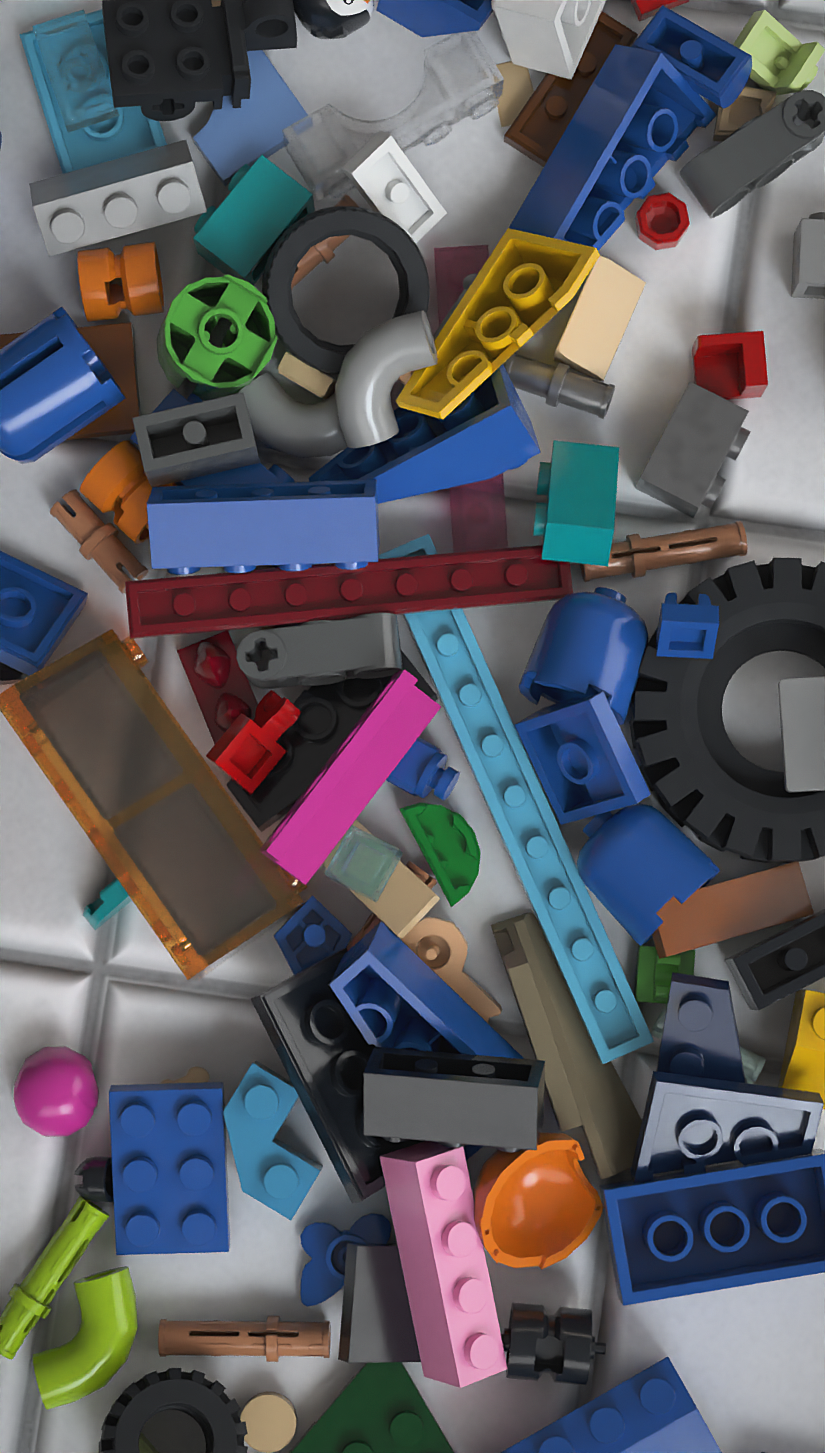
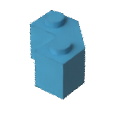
(264, 1164)

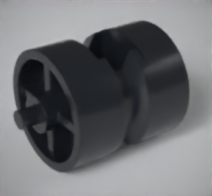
(550, 1344)

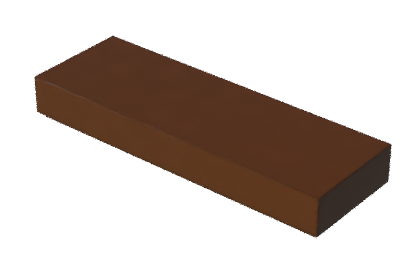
(558, 98)

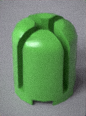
(186, 331)

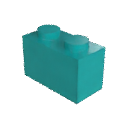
(251, 219)
(579, 503)

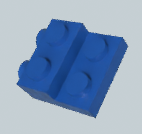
(582, 758)

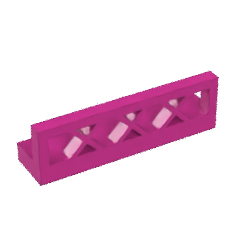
(350, 777)

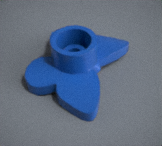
(328, 1250)

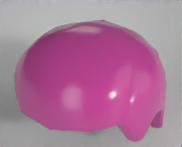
(56, 1091)

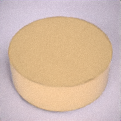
(269, 1421)

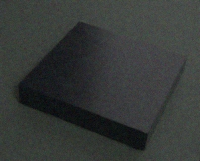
(376, 1307)

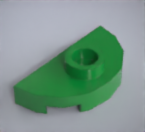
(447, 847)

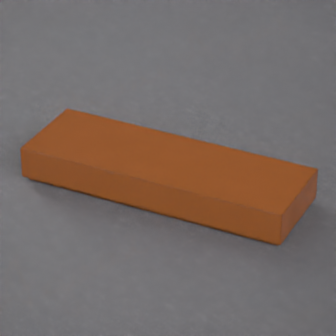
(733, 909)

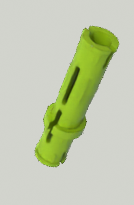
(34, 1294)

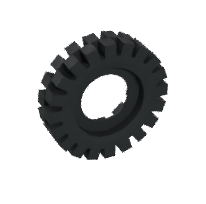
(682, 727)

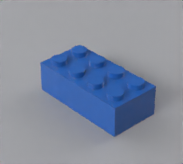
(716, 1227)

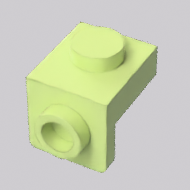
(778, 57)

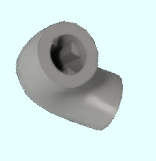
(371, 371)
(292, 425)

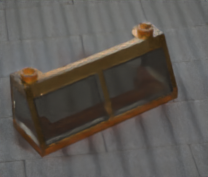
(150, 803)

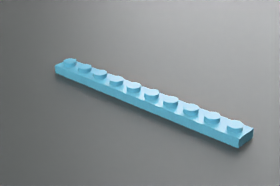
(527, 825)

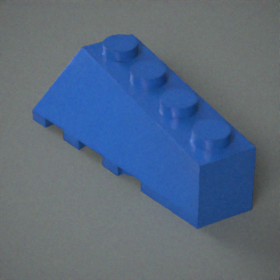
(613, 148)
(407, 1005)

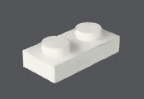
(394, 186)

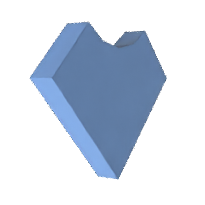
(255, 129)

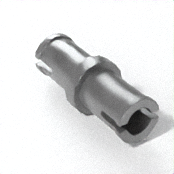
(559, 385)

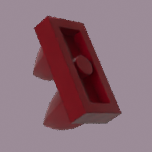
(218, 682)

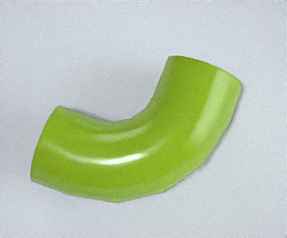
(100, 1345)

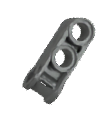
(756, 153)
(323, 652)

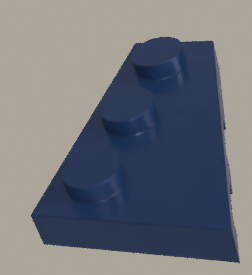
(700, 1030)

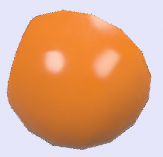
(535, 1203)

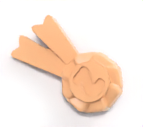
(445, 952)

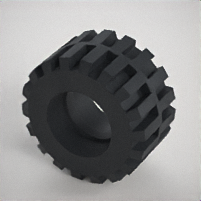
(180, 1392)

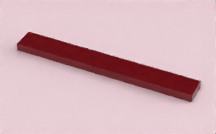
(335, 594)

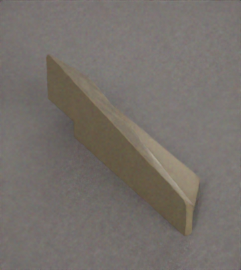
(575, 1080)

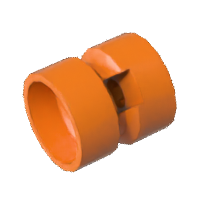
(140, 276)
(121, 486)

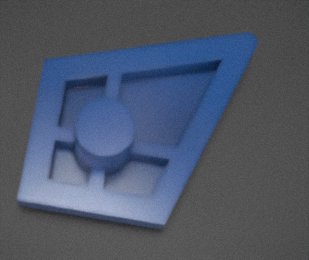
(311, 935)

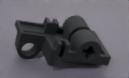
(188, 51)

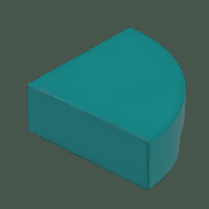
(111, 901)

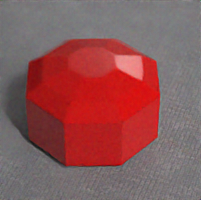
(662, 221)

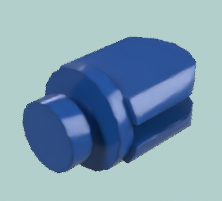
(424, 770)

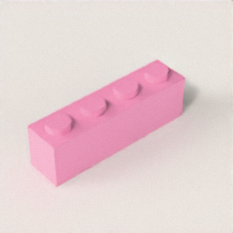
(443, 1263)

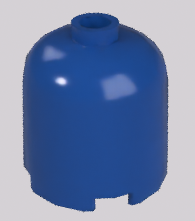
(587, 648)
(639, 864)

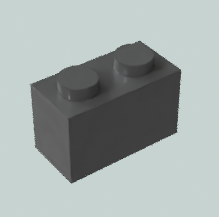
(196, 440)

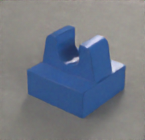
(687, 628)

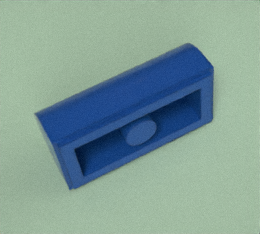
(704, 60)

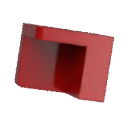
(731, 364)

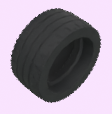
(313, 229)

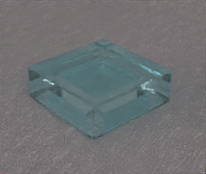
(363, 863)

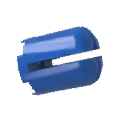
(50, 388)

